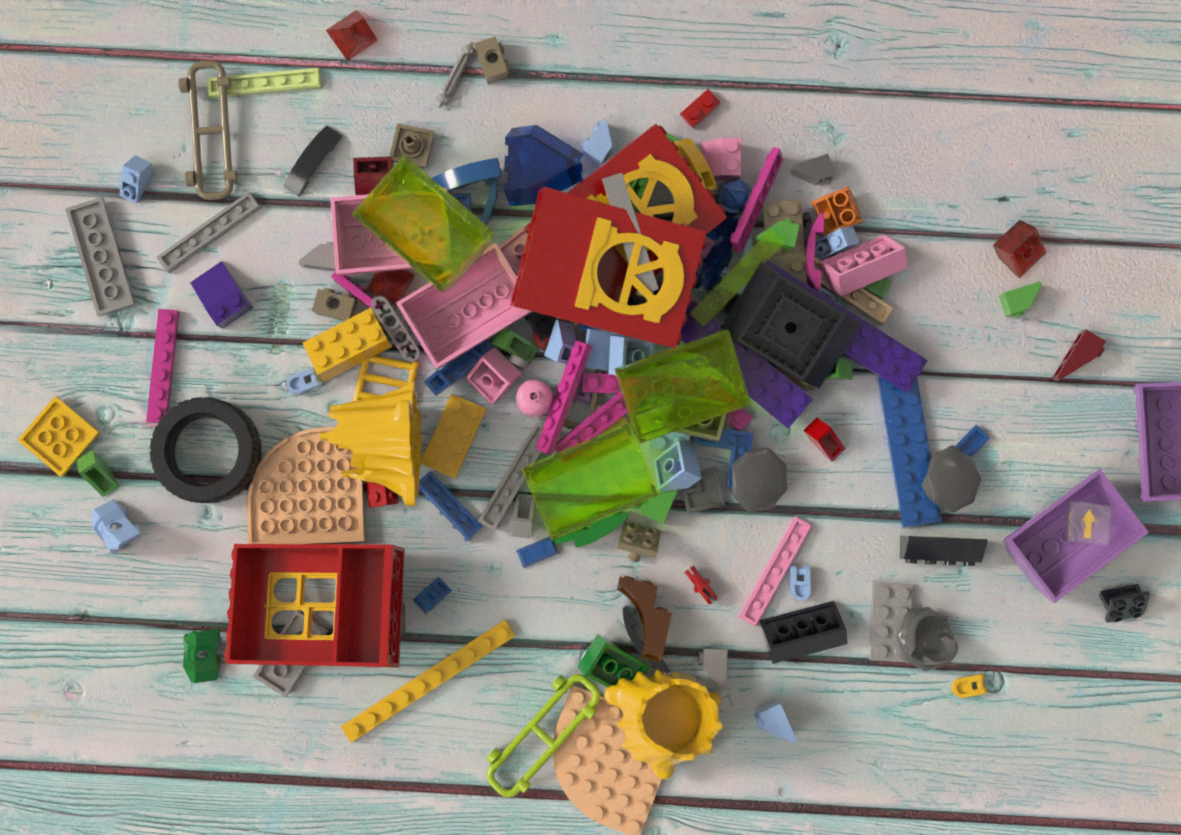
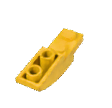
(698, 163)

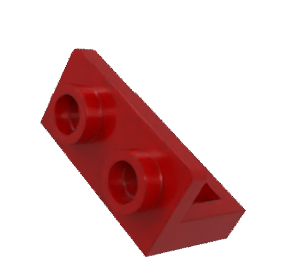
(380, 495)

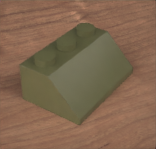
(710, 429)

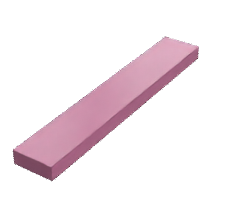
(775, 571)

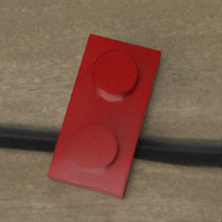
(700, 108)

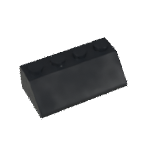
(942, 549)
(804, 632)

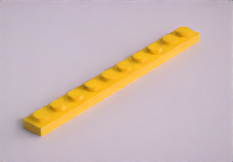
(428, 681)

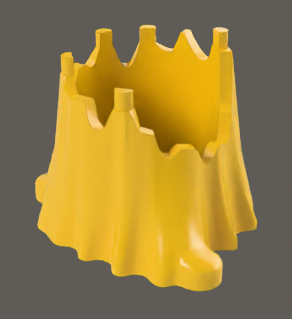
(383, 440)
(666, 718)

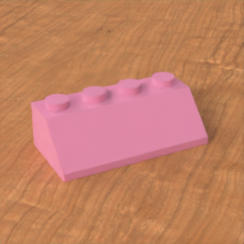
(864, 264)

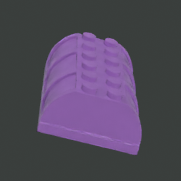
(1159, 440)
(1062, 565)

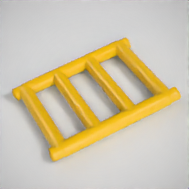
(364, 376)

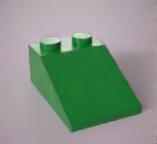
(608, 663)

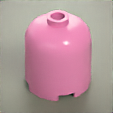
(538, 407)

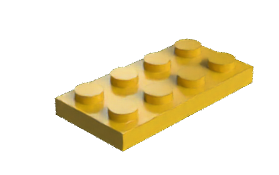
(453, 436)

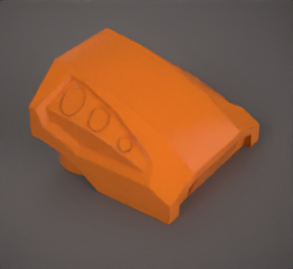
(839, 210)

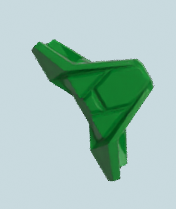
(204, 668)

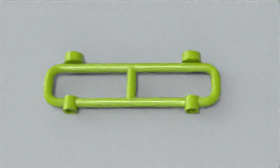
(497, 758)

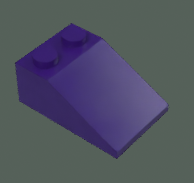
(221, 295)

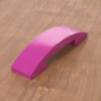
(813, 276)

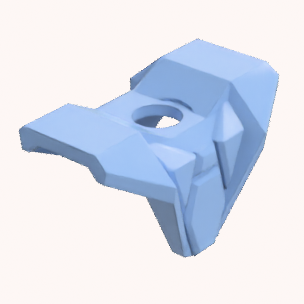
(105, 517)

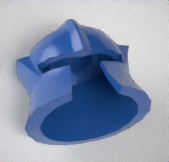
(733, 196)

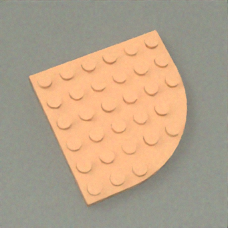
(302, 496)
(598, 771)

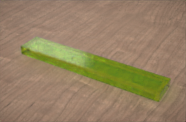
(737, 277)

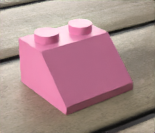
(723, 158)
(493, 375)

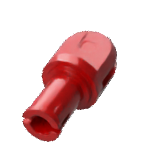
(700, 583)

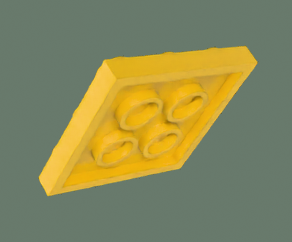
(58, 436)

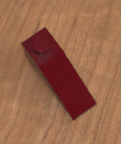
(1083, 350)

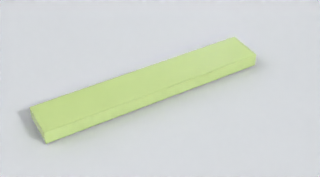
(268, 82)

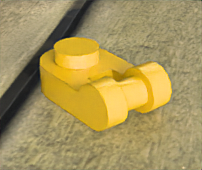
(962, 686)

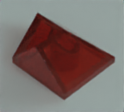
(352, 35)
(390, 285)

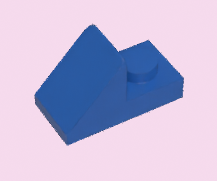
(432, 595)

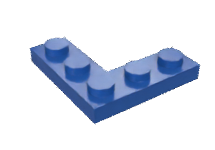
(736, 441)

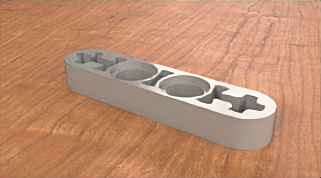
(393, 330)

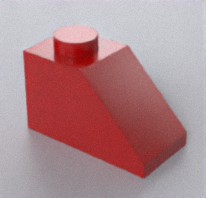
(824, 439)

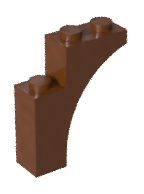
(654, 620)

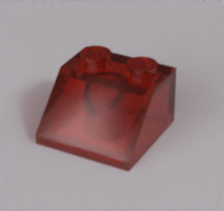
(1020, 248)

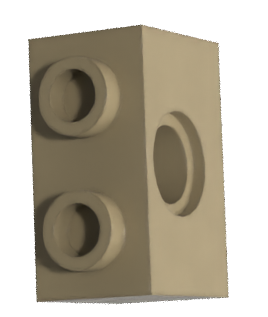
(492, 71)
(323, 303)

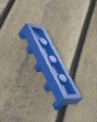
(449, 506)

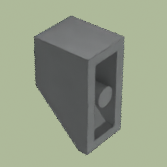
(815, 171)

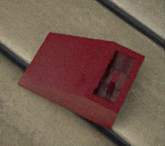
(370, 172)

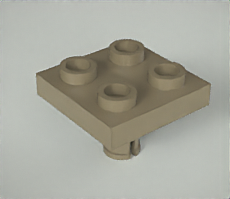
(413, 143)
(639, 541)

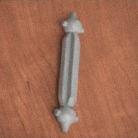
(455, 74)

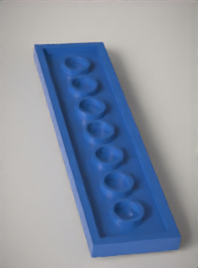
(908, 452)

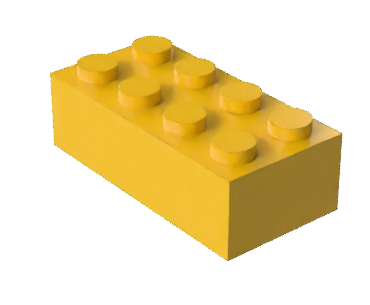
(347, 344)

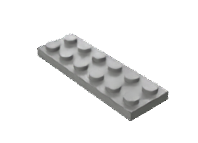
(100, 256)

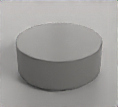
(519, 362)

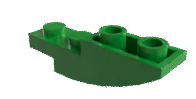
(598, 530)

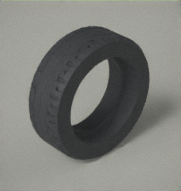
(165, 438)

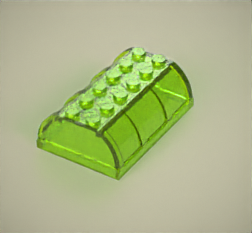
(424, 225)
(682, 386)
(590, 481)

